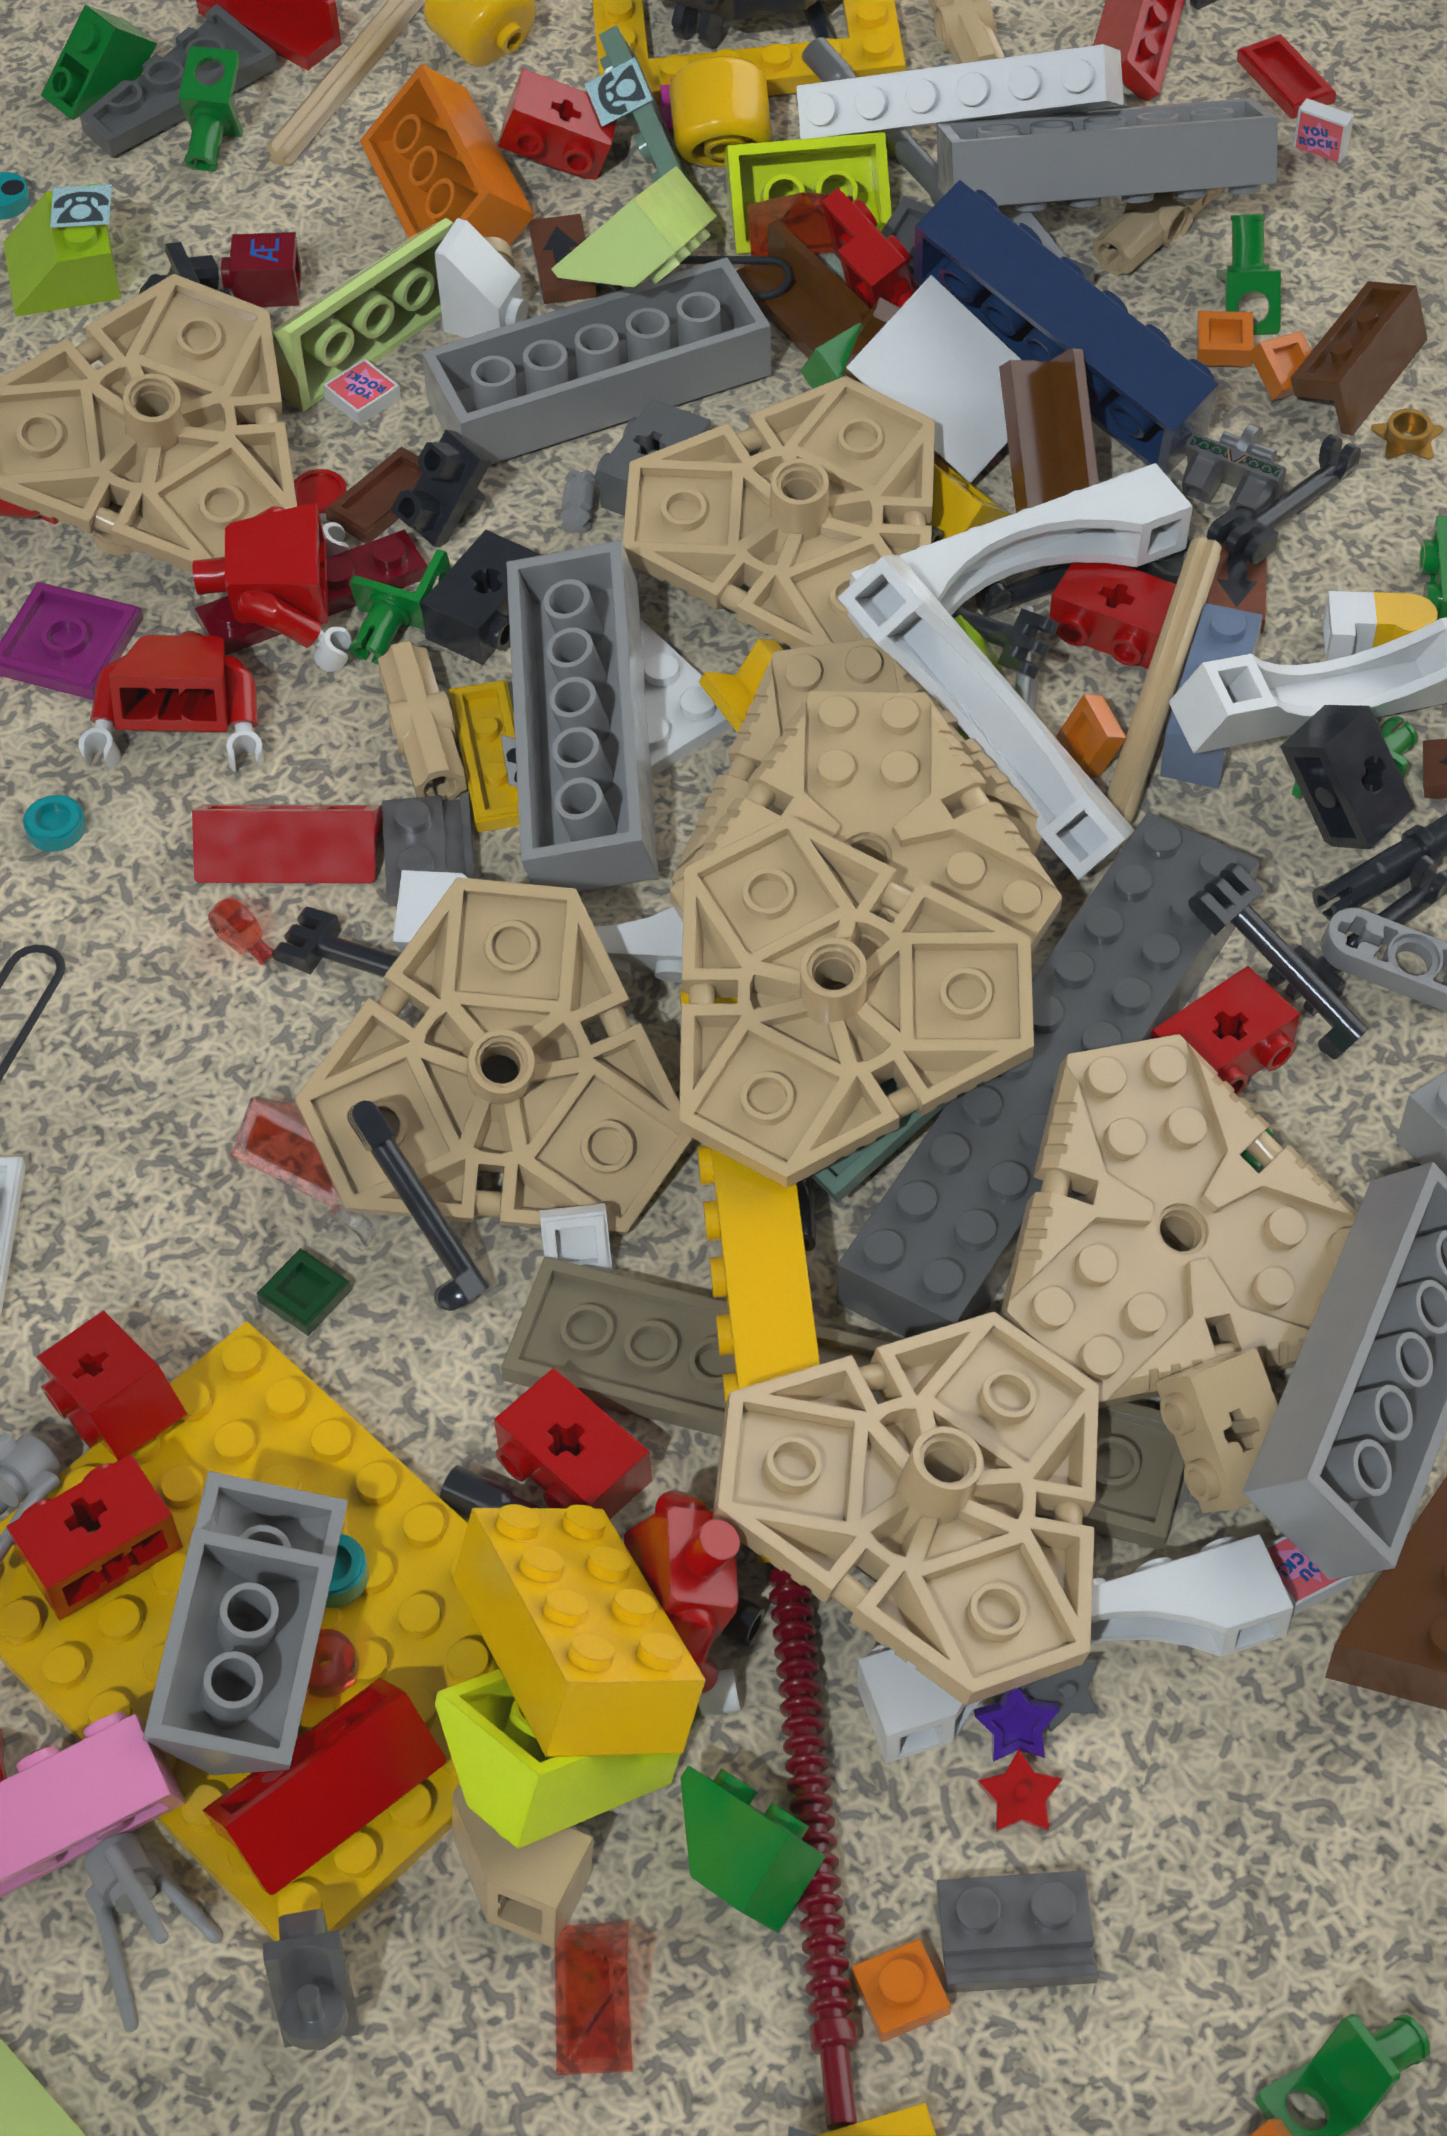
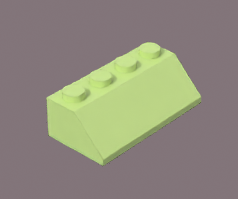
(643, 237)
(360, 318)

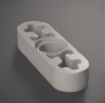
(1386, 972)

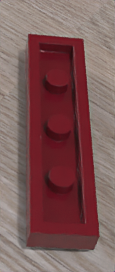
(385, 560)

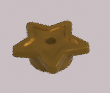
(1411, 422)

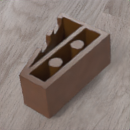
(1401, 1626)

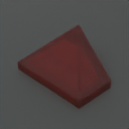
(799, 213)
(279, 1144)
(593, 1999)

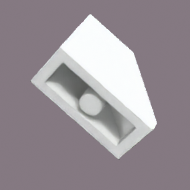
(476, 284)

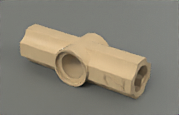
(966, 29)
(1145, 229)
(421, 722)

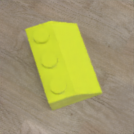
(810, 165)
(513, 1781)

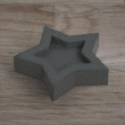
(1067, 1690)

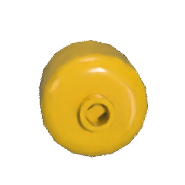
(481, 28)
(717, 106)

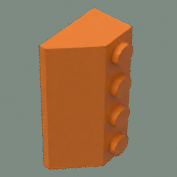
(443, 161)

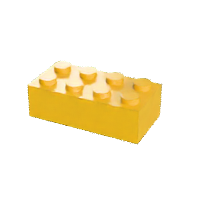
(577, 1632)

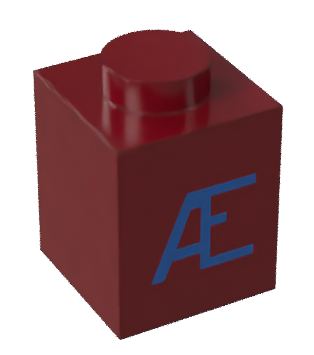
(264, 269)

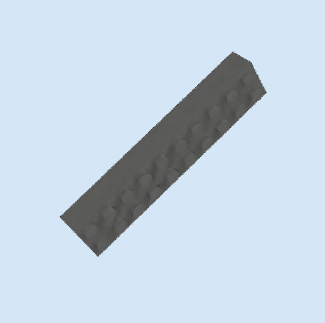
(1118, 972)

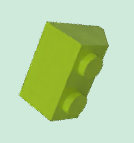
(58, 264)

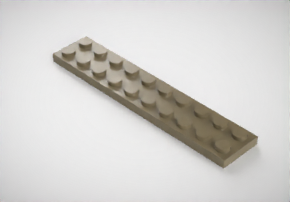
(660, 1359)

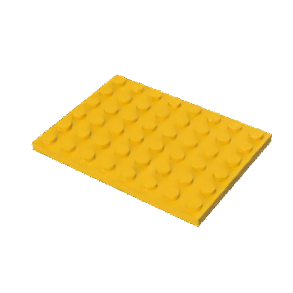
(273, 1425)

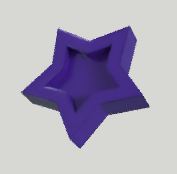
(1016, 1723)

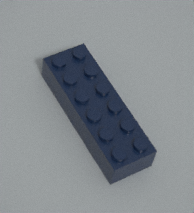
(1044, 306)

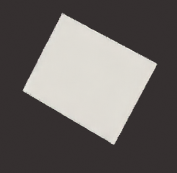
(946, 368)

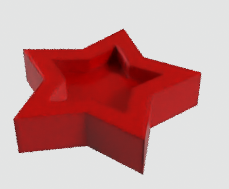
(1020, 1794)

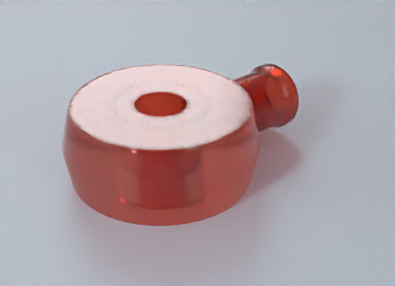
(239, 929)
(341, 1670)

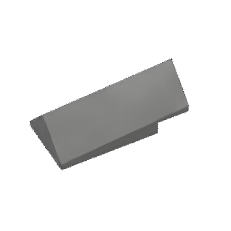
(245, 1626)

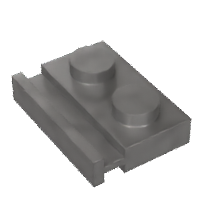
(426, 837)
(1016, 1931)

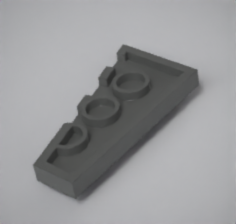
(151, 102)

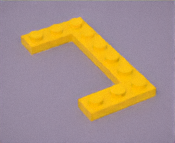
(870, 49)

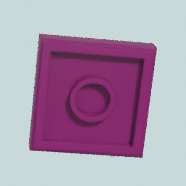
(66, 639)

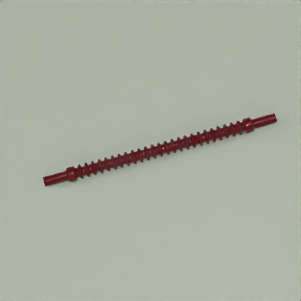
(832, 2033)

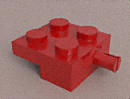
(870, 262)

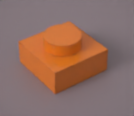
(1224, 338)
(1278, 360)
(1091, 735)
(900, 1990)

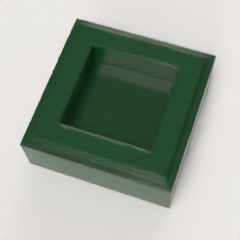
(304, 1291)

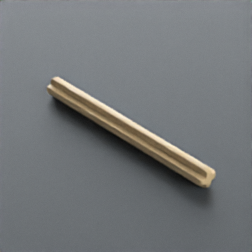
(341, 80)
(1163, 677)

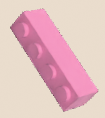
(80, 1797)

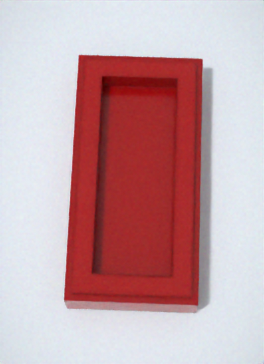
(1284, 74)

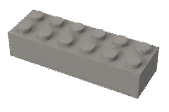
(1112, 153)
(599, 361)
(581, 719)
(1367, 1387)

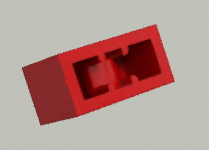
(555, 126)
(1111, 610)
(1237, 1028)
(109, 1387)
(570, 1448)
(80, 1566)

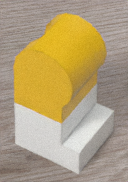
(1371, 619)

